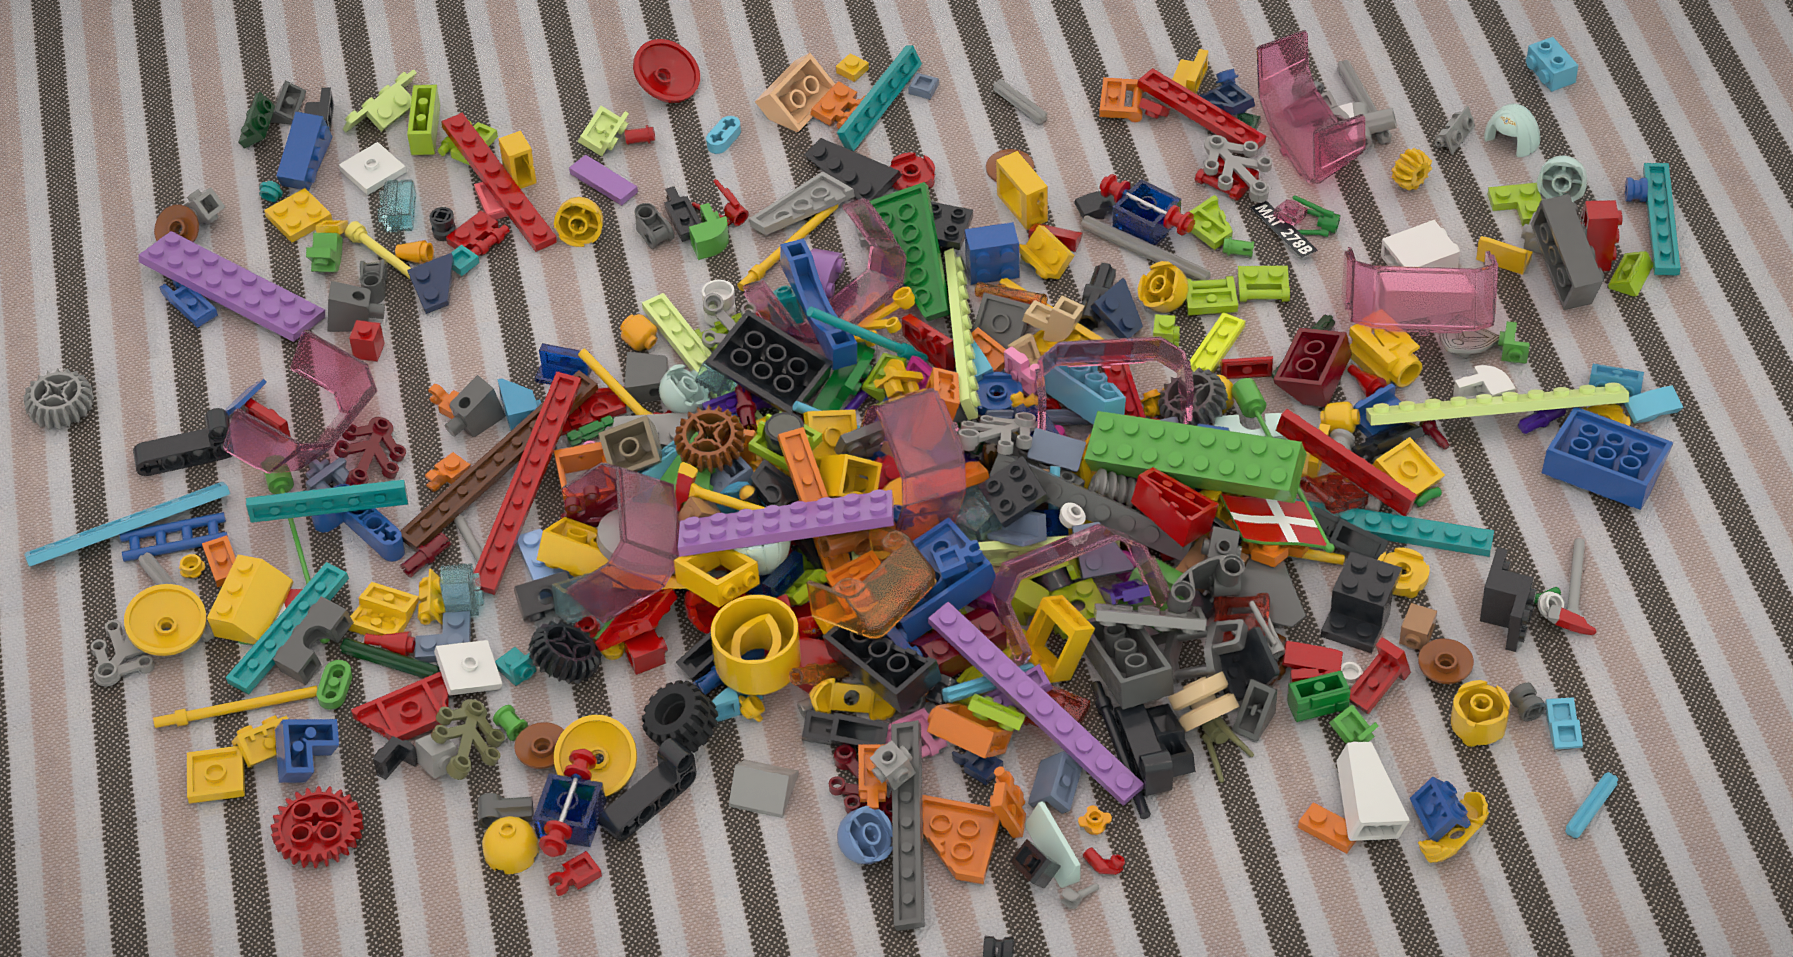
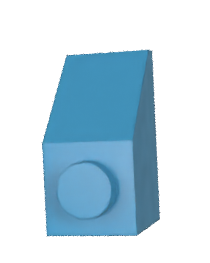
(517, 402)

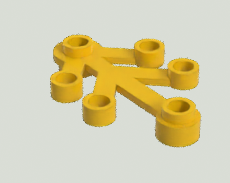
(902, 298)

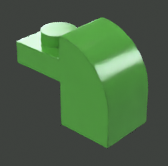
(709, 236)
(325, 252)

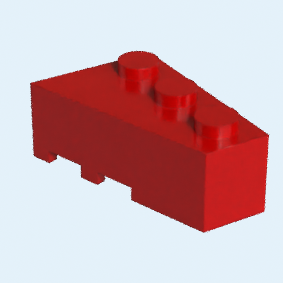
(1602, 223)
(1174, 506)

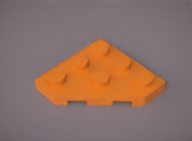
(961, 836)

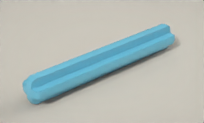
(973, 687)

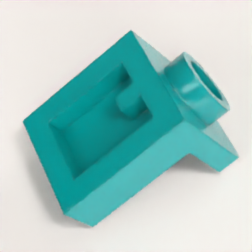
(789, 301)
(516, 666)

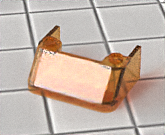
(884, 596)

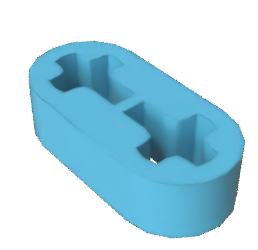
(719, 133)

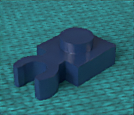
(976, 766)

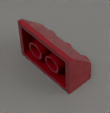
(1314, 365)
(948, 658)

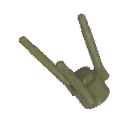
(1218, 731)

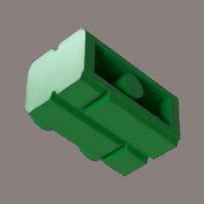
(1318, 696)

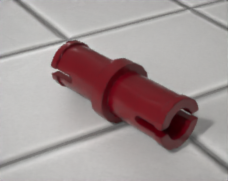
(746, 408)
(425, 555)

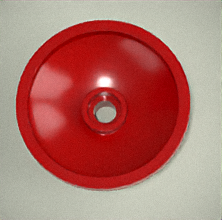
(672, 64)

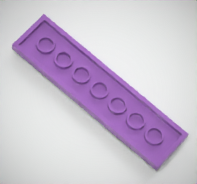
(232, 286)
(786, 522)

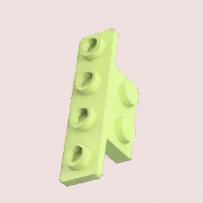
(387, 107)

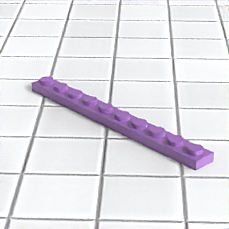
(1036, 703)

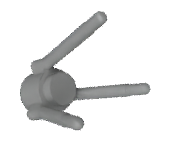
(1275, 645)

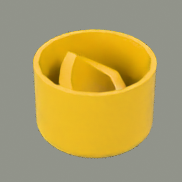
(755, 624)

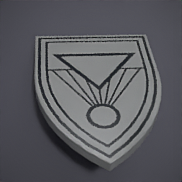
(1468, 342)

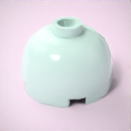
(1561, 177)
(680, 391)

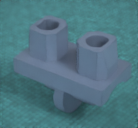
(324, 473)

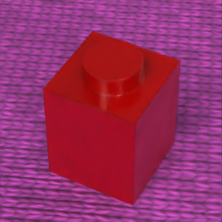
(367, 340)
(645, 651)

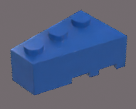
(304, 151)

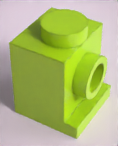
(1165, 327)

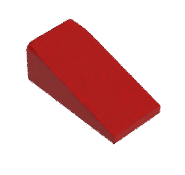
(1311, 656)

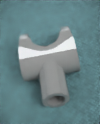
(1374, 121)

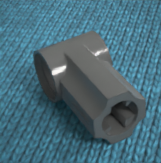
(493, 806)

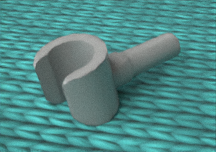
(1073, 899)

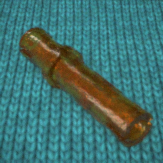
(1010, 293)
(815, 673)

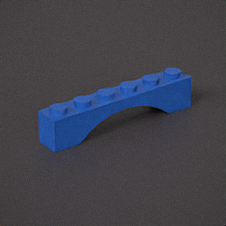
(804, 280)

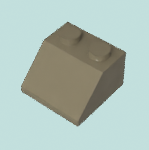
(632, 444)

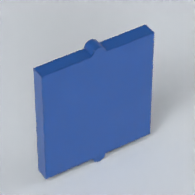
(245, 396)

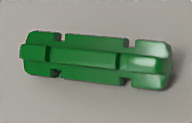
(589, 431)

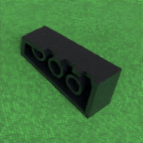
(887, 669)

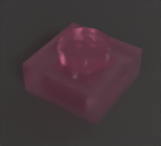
(1290, 212)

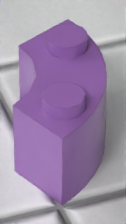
(829, 266)

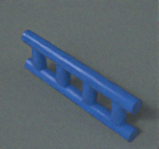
(161, 530)

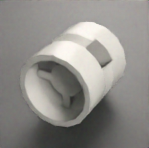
(726, 291)

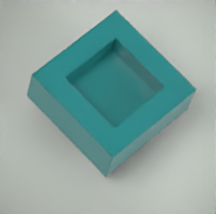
(464, 260)

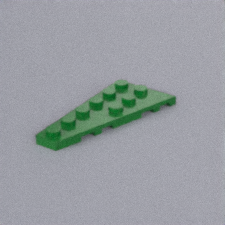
(912, 222)

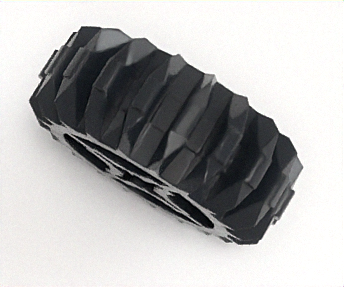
(564, 652)

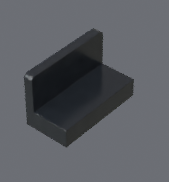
(324, 107)

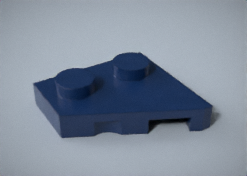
(1230, 98)
(433, 282)
(1118, 310)

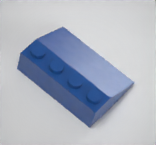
(1606, 457)
(956, 590)

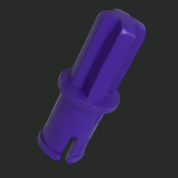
(1539, 419)

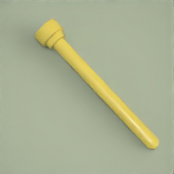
(357, 234)

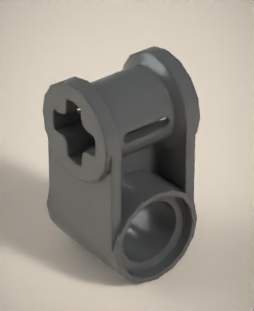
(652, 225)
(374, 277)

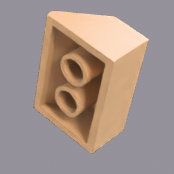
(795, 93)

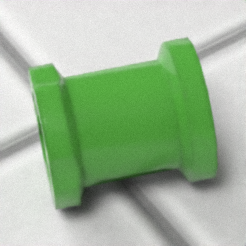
(509, 721)

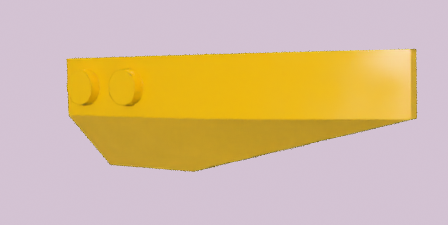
(575, 549)

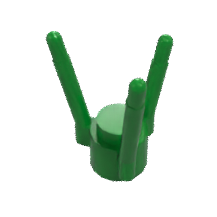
(1326, 219)

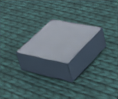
(923, 86)

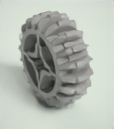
(58, 399)

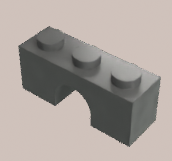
(323, 621)

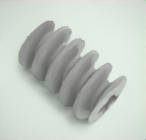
(1113, 487)

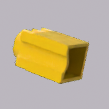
(1385, 354)
(842, 473)

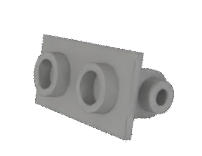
(1456, 130)

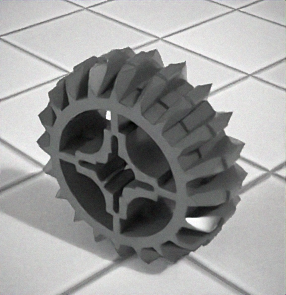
(1208, 398)

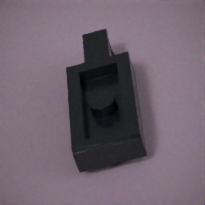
(680, 213)
(1387, 440)

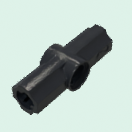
(1101, 282)

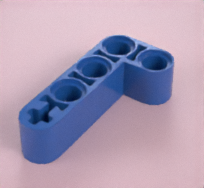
(369, 526)

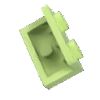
(602, 130)

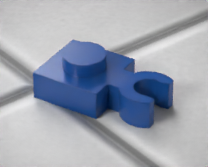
(955, 560)

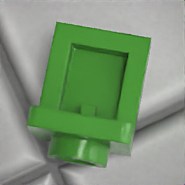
(1513, 350)
(1352, 726)

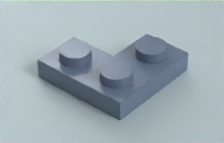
(455, 630)

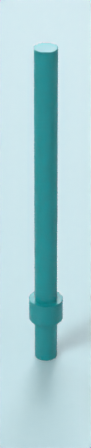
(903, 350)

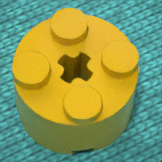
(1480, 713)

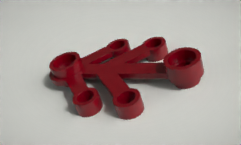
(380, 430)
(592, 509)
(850, 763)

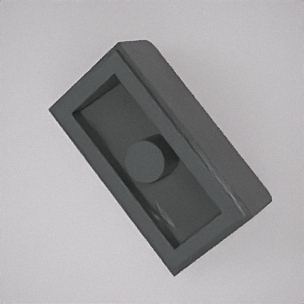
(287, 103)

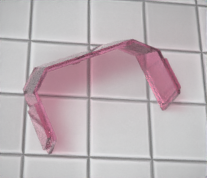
(1300, 116)
(860, 296)
(1420, 296)
(1115, 352)
(330, 369)
(926, 457)
(646, 544)
(1058, 552)

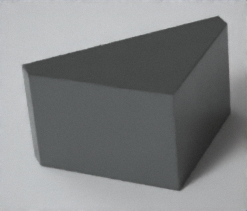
(1256, 710)

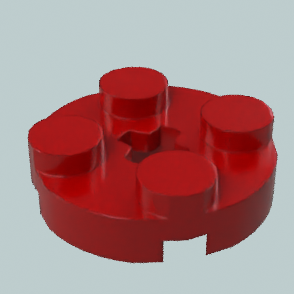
(922, 167)

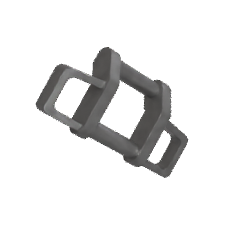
(1212, 648)

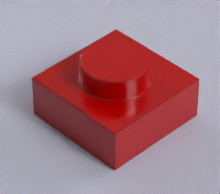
(1154, 109)

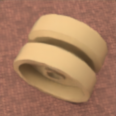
(1203, 701)

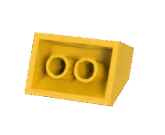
(249, 600)

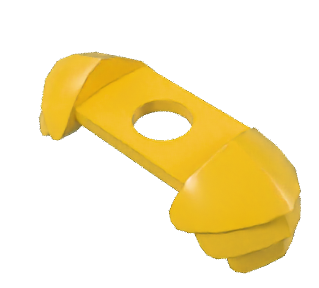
(830, 696)
(1447, 847)

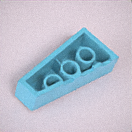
(1084, 391)

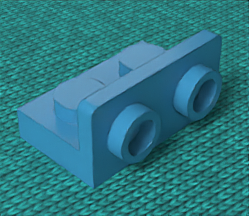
(1630, 379)

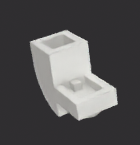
(1483, 381)

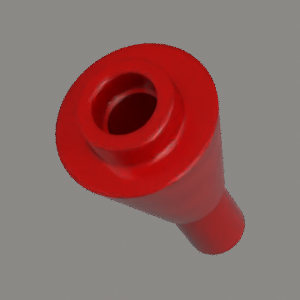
(1368, 382)
(399, 642)

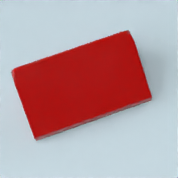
(1067, 237)
(1246, 367)

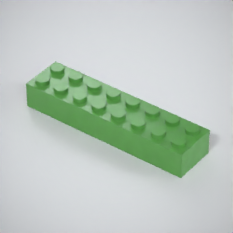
(1197, 456)

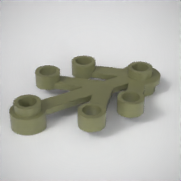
(473, 714)

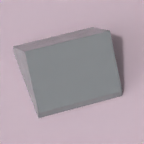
(762, 787)

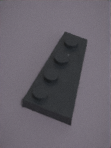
(866, 176)

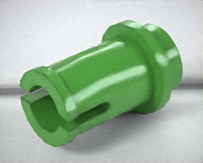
(1238, 247)

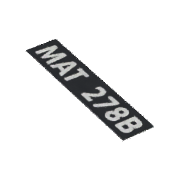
(1284, 230)

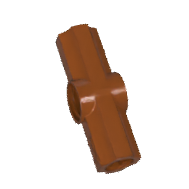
(846, 542)

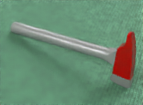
(1570, 617)

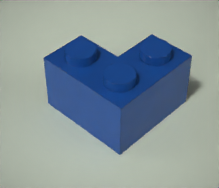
(297, 744)

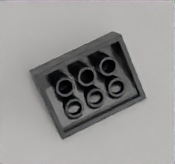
(770, 363)

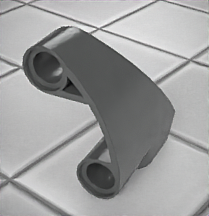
(1217, 574)
(1276, 581)

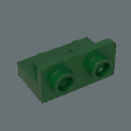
(257, 121)

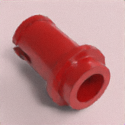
(640, 135)

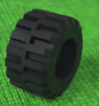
(680, 713)

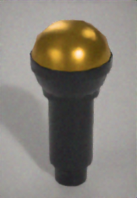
(749, 494)

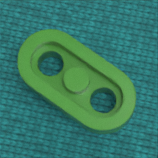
(334, 687)

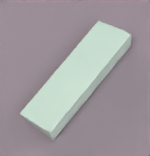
(1052, 843)

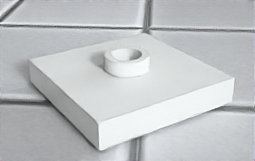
(372, 168)
(468, 667)

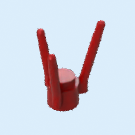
(733, 209)

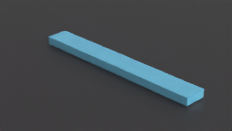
(126, 523)

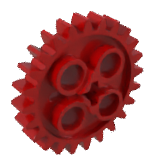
(315, 820)

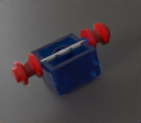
(1145, 209)
(569, 806)

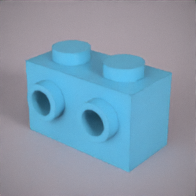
(1551, 64)

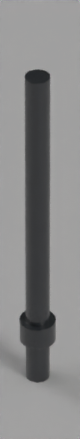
(1105, 708)

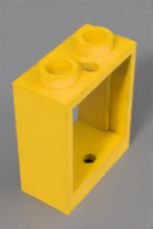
(1021, 189)
(693, 569)
(1078, 629)

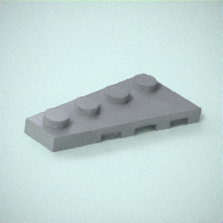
(1150, 616)

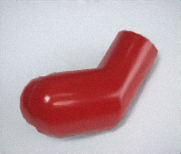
(1104, 866)

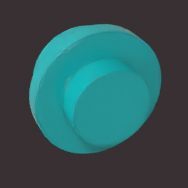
(270, 191)

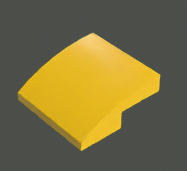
(383, 610)

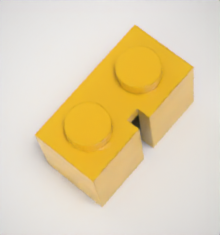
(518, 159)

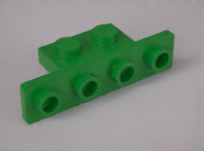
(845, 381)

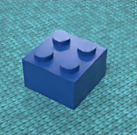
(992, 253)

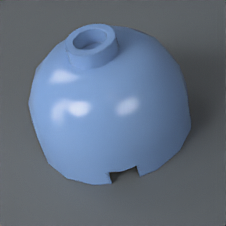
(865, 835)

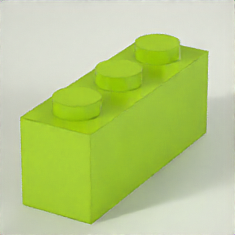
(423, 119)

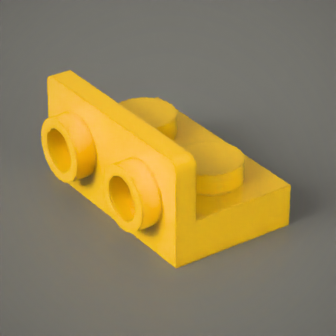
(1046, 254)
(258, 743)

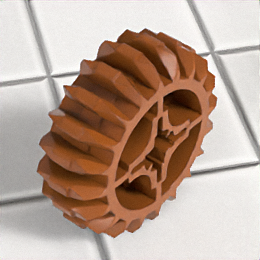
(709, 425)

